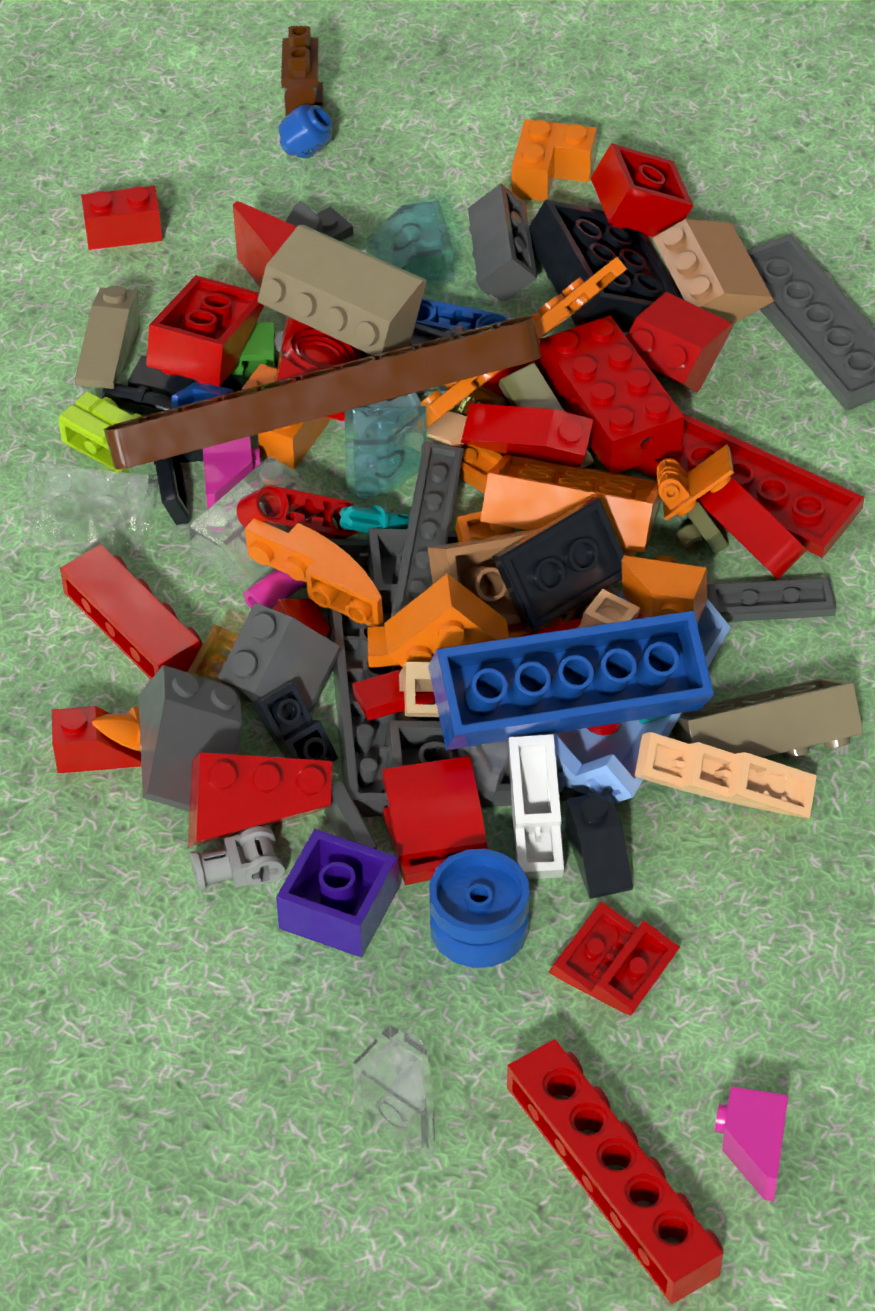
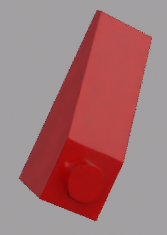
(528, 432)

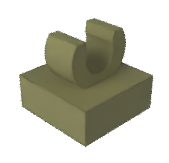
(701, 532)

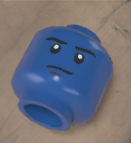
(305, 131)

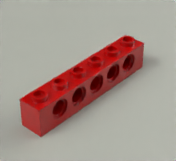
(673, 1267)

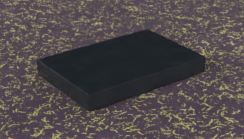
(561, 564)

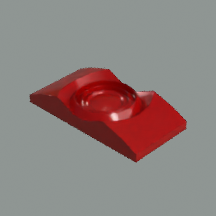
(310, 350)

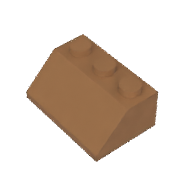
(713, 268)
(475, 569)

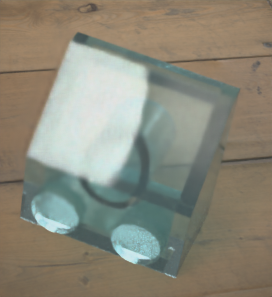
(416, 242)
(382, 448)

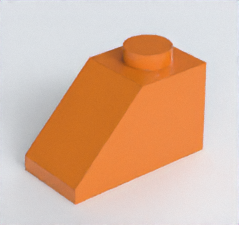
(664, 586)

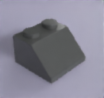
(275, 651)

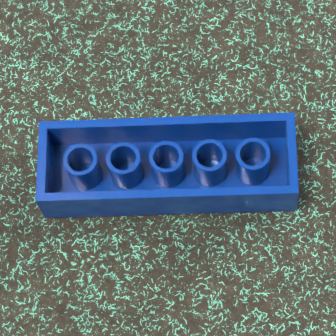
(570, 679)

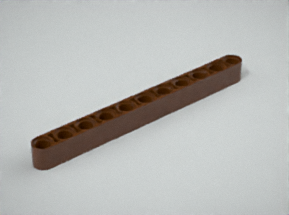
(323, 392)

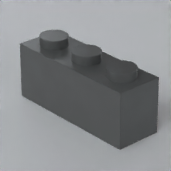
(501, 243)

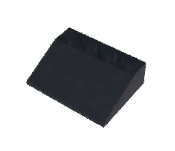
(580, 242)

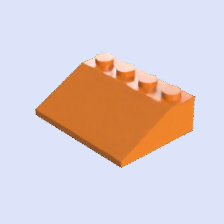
(535, 492)

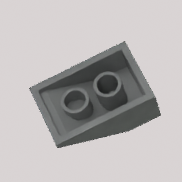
(178, 721)

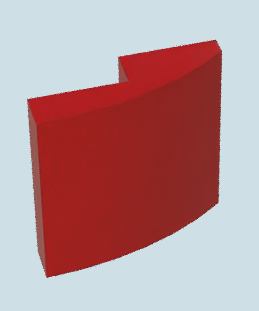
(434, 808)
(614, 959)

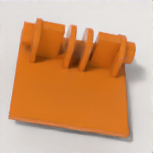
(682, 489)

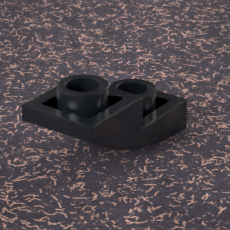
(292, 725)

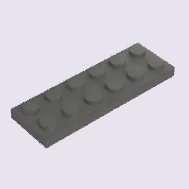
(818, 321)

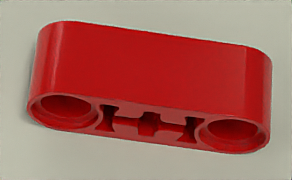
(280, 501)
(753, 527)

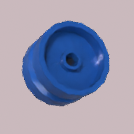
(479, 908)

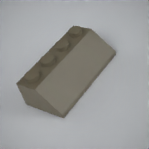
(342, 292)
(777, 720)

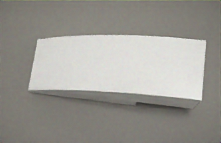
(536, 806)

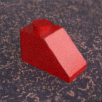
(83, 747)

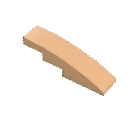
(725, 775)

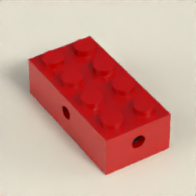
(605, 379)

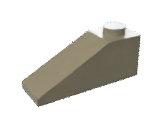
(108, 337)

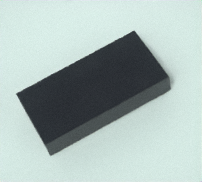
(173, 489)

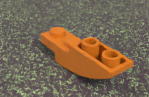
(330, 572)

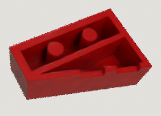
(252, 791)

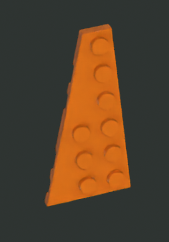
(552, 315)

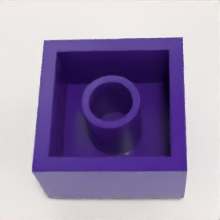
(337, 892)

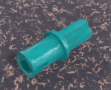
(374, 517)

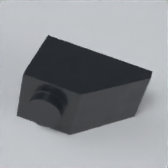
(598, 844)

